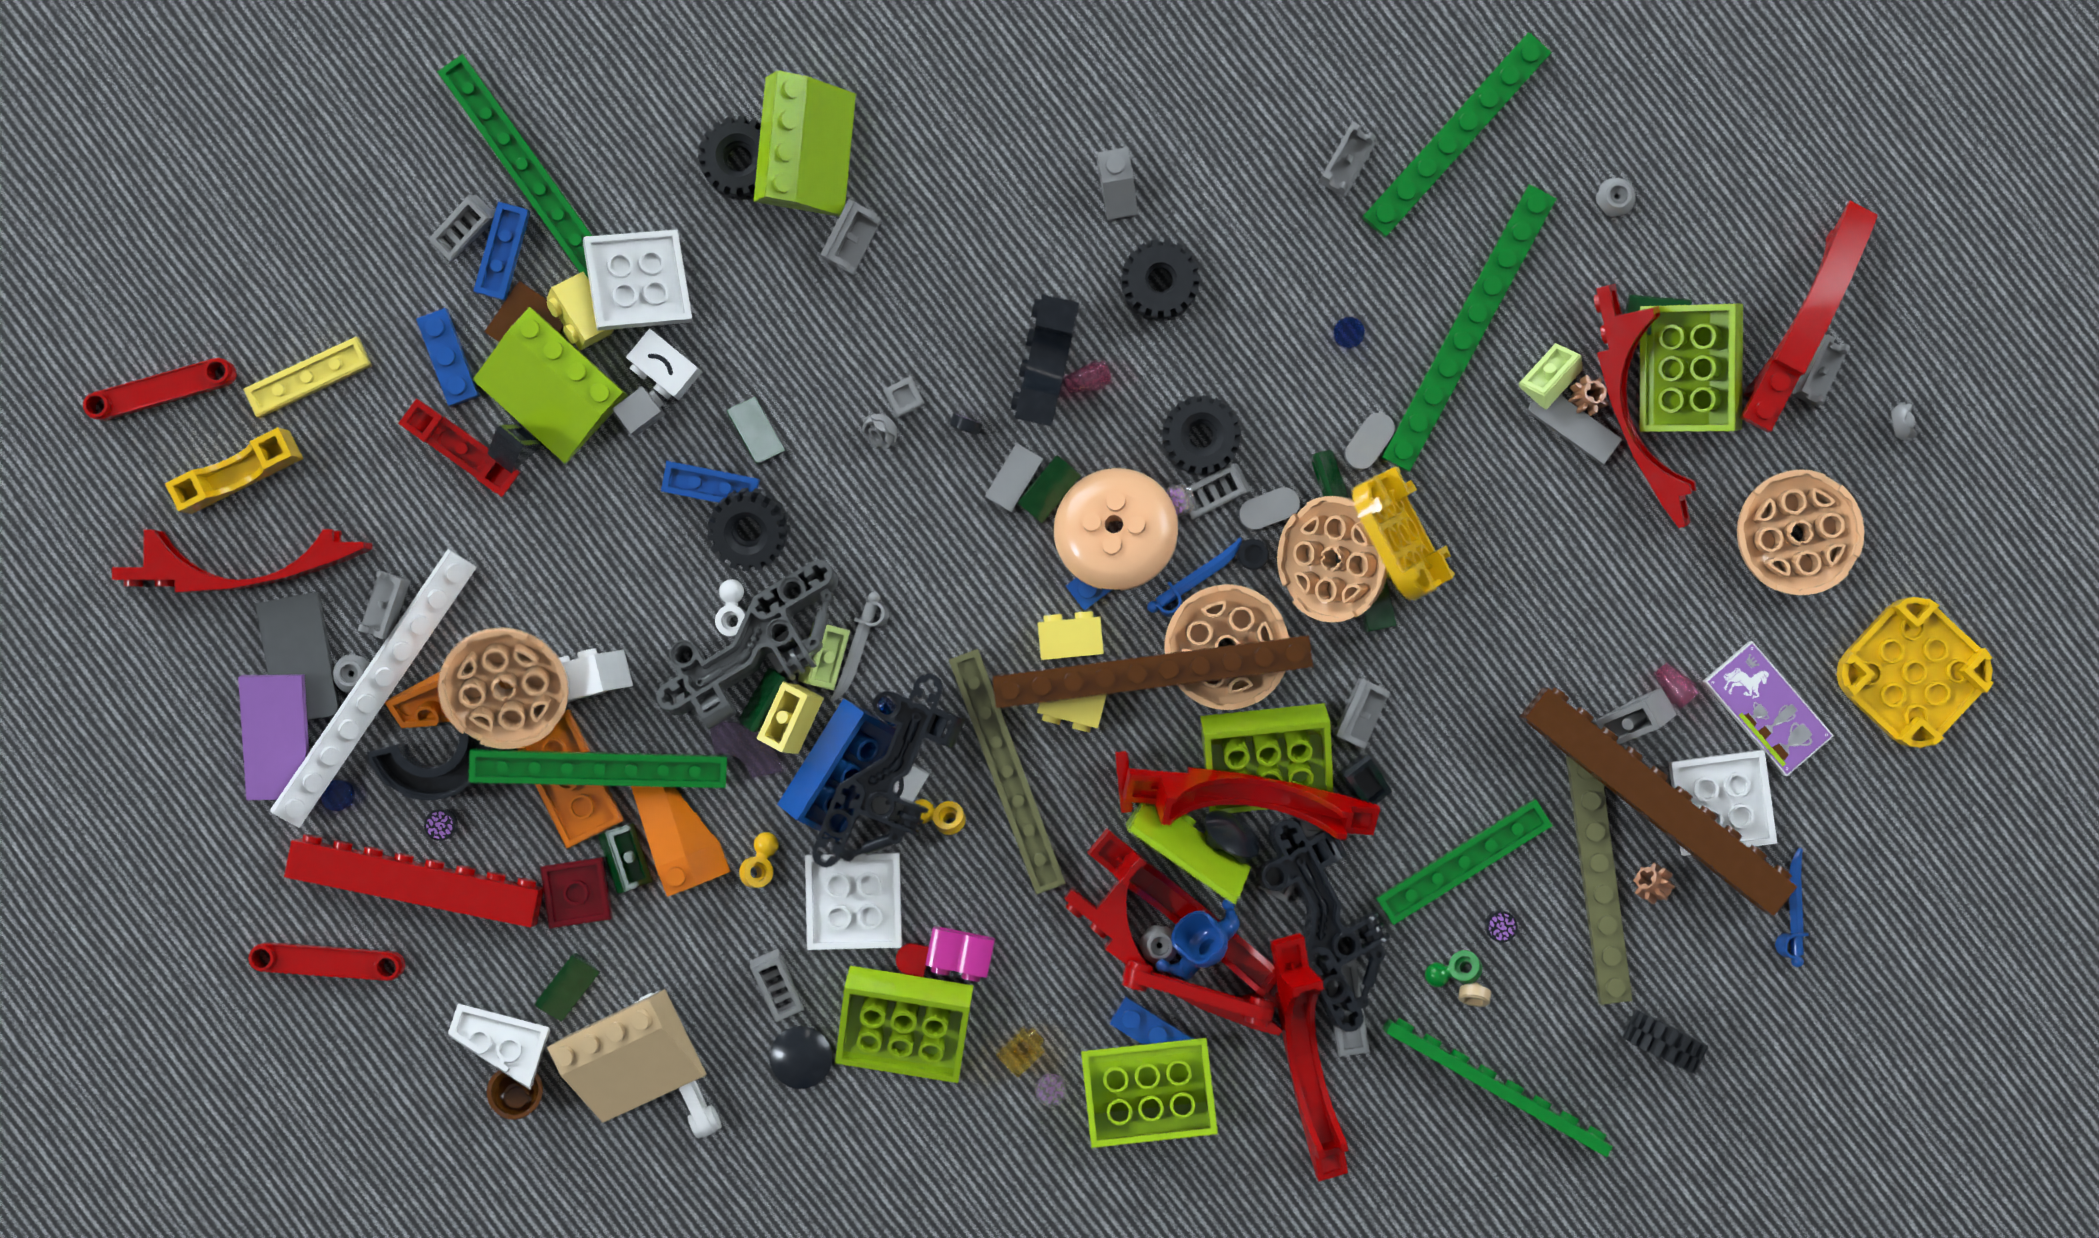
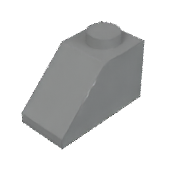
(1117, 183)
(1639, 716)

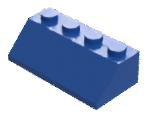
(844, 748)

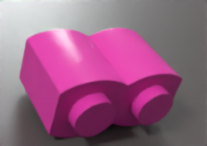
(960, 952)

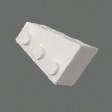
(596, 673)

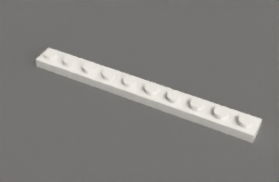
(373, 688)

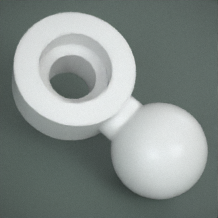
(731, 593)

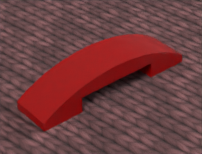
(457, 446)

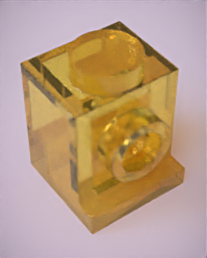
(1015, 1060)

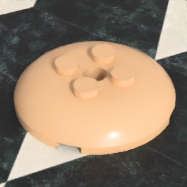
(1829, 525)
(1119, 558)
(1309, 561)
(1231, 614)
(500, 715)

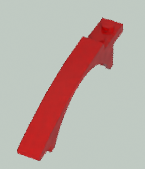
(1623, 335)
(1795, 352)
(171, 569)
(1199, 788)
(1175, 903)
(1111, 919)
(1296, 1006)

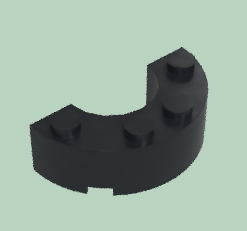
(1047, 359)
(420, 781)

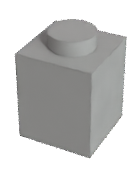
(640, 410)

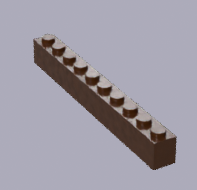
(1152, 671)
(1658, 801)

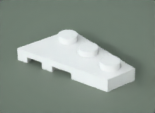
(501, 1040)

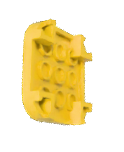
(1400, 535)
(1914, 672)

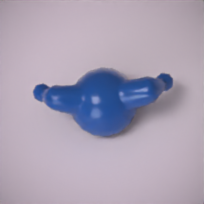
(1200, 941)

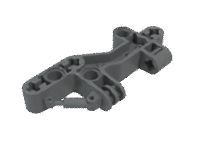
(755, 639)

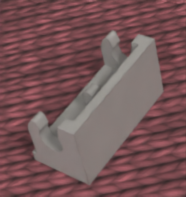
(1348, 160)
(850, 237)
(1820, 374)
(384, 605)
(1361, 713)

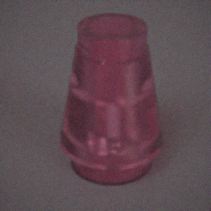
(1089, 377)
(1676, 685)

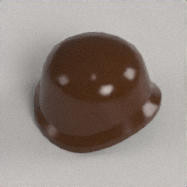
(511, 1098)

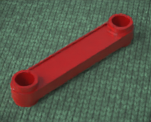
(159, 389)
(326, 961)
(1256, 1010)

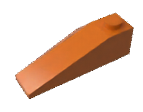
(421, 704)
(678, 840)

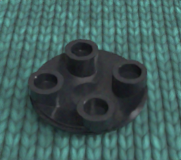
(1231, 835)
(800, 1057)

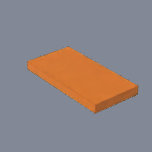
(575, 809)

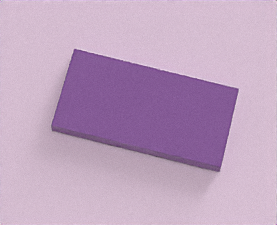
(272, 732)

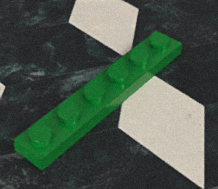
(1463, 861)

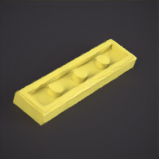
(307, 377)

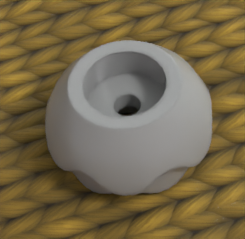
(1612, 206)
(1903, 422)
(880, 430)
(343, 667)
(1149, 940)

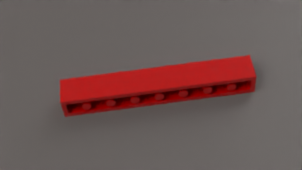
(413, 881)

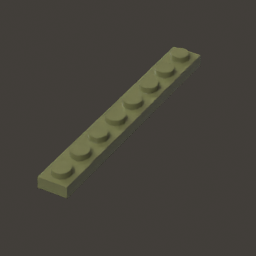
(1007, 772)
(1599, 886)

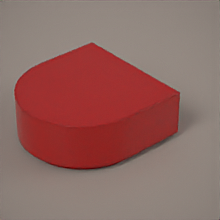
(912, 959)

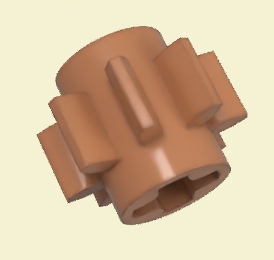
(1587, 387)
(1653, 883)

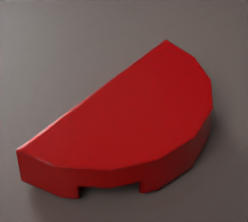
(1122, 766)

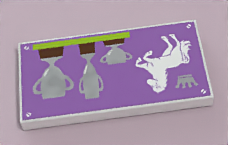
(1768, 708)

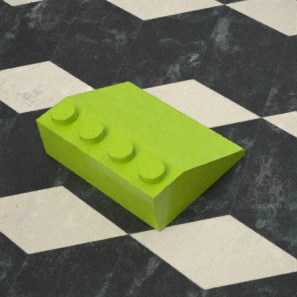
(804, 144)
(1692, 369)
(548, 385)
(1271, 744)
(1190, 851)
(903, 1024)
(1149, 1092)

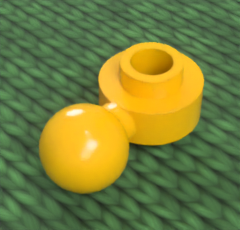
(941, 814)
(765, 846)

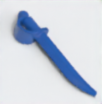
(1192, 580)
(1796, 917)

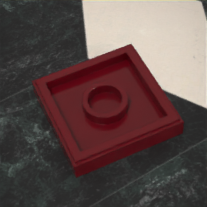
(576, 892)

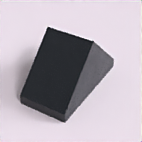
(512, 446)
(1365, 779)

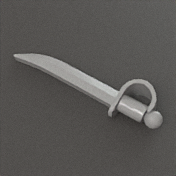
(859, 641)

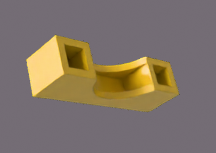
(212, 483)

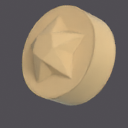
(1474, 995)

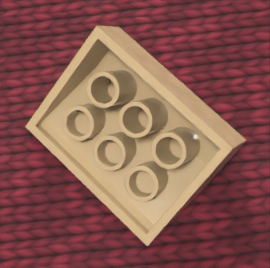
(628, 1057)

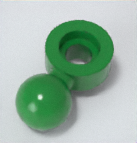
(1438, 974)

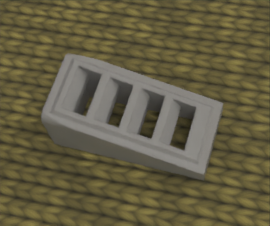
(463, 210)
(1209, 481)
(764, 962)

